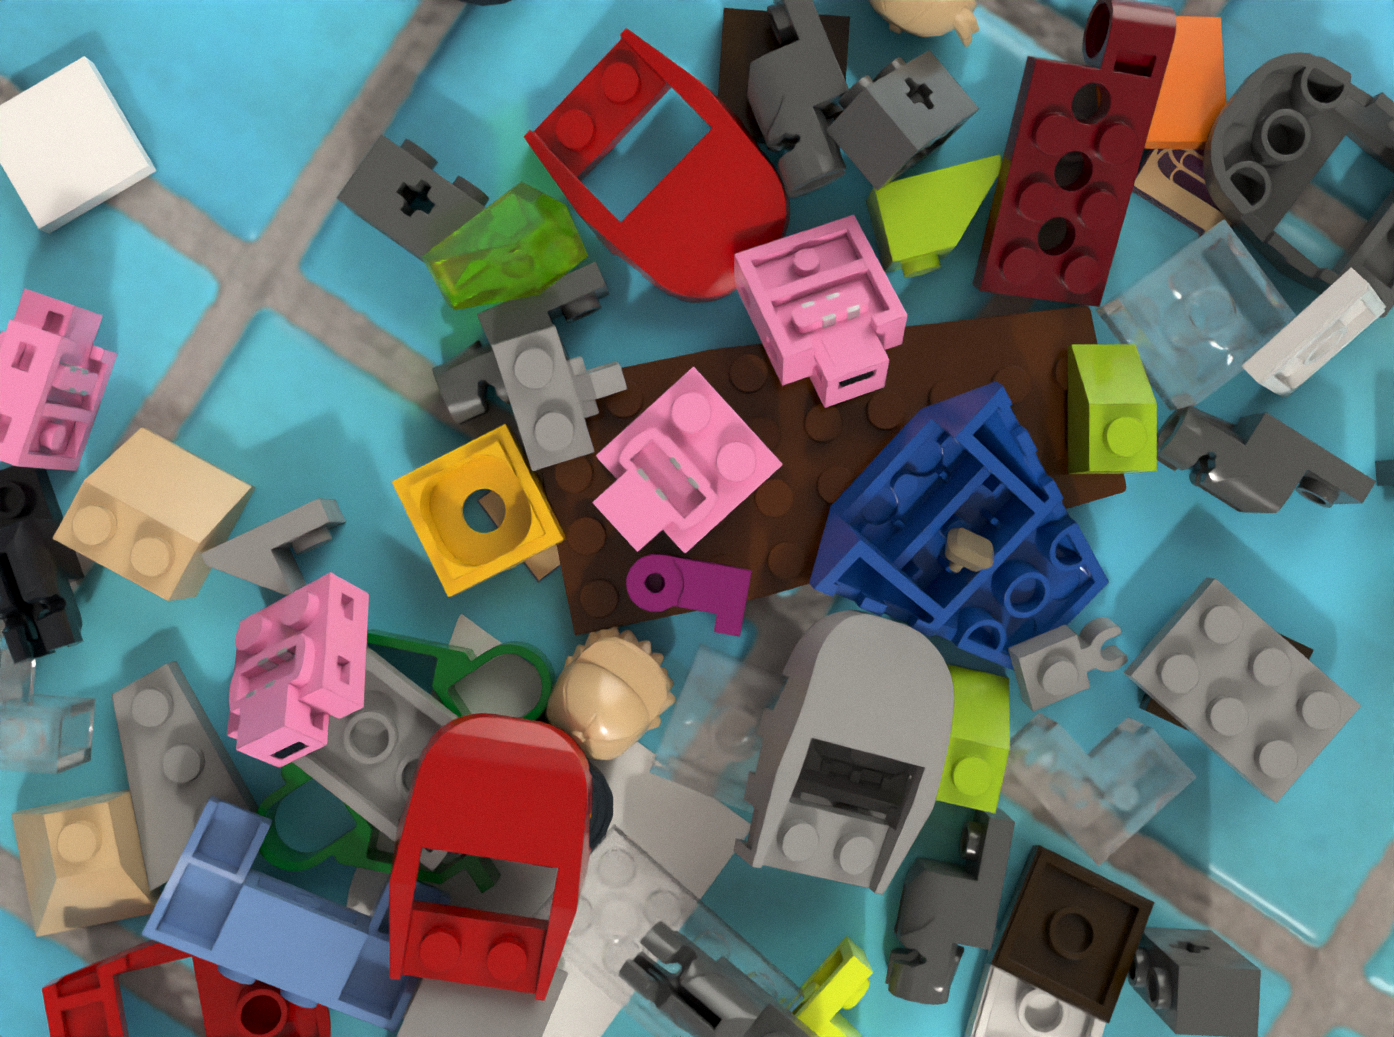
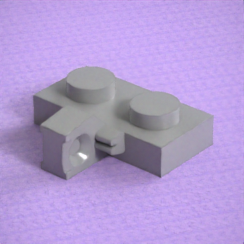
(552, 395)

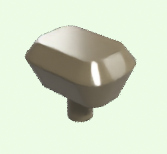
(968, 550)

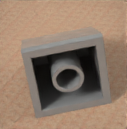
(478, 1011)

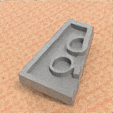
(171, 765)

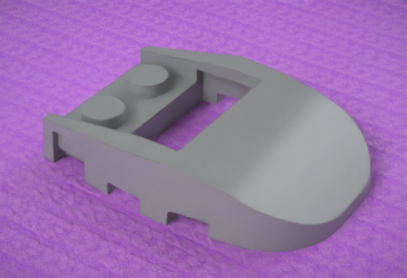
(866, 689)

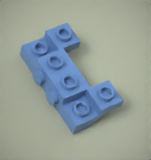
(276, 930)

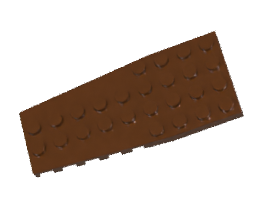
(820, 449)

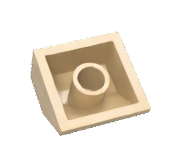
(154, 514)

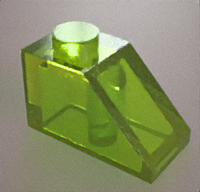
(507, 250)

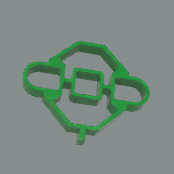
(359, 844)

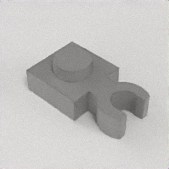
(1058, 661)

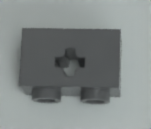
(900, 117)
(391, 181)
(1196, 982)

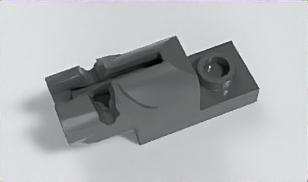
(795, 93)
(469, 373)
(1256, 462)
(949, 907)
(706, 994)

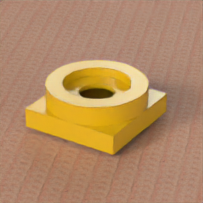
(436, 500)

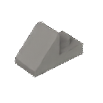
(265, 552)

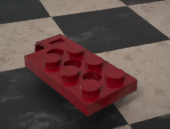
(1127, 59)

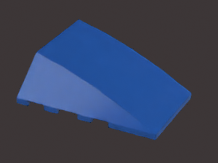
(974, 471)

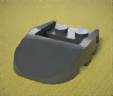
(1275, 142)

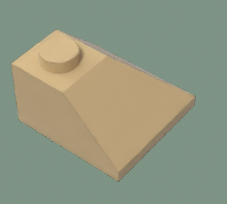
(83, 863)

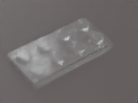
(622, 902)

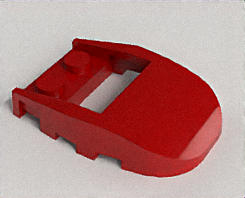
(702, 211)
(500, 794)
(92, 1005)

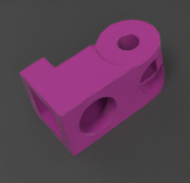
(671, 580)

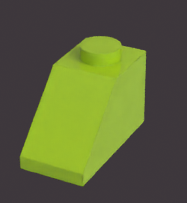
(927, 214)
(1110, 411)
(977, 740)

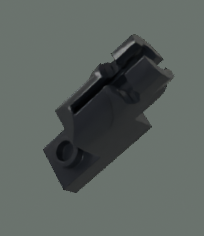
(35, 568)

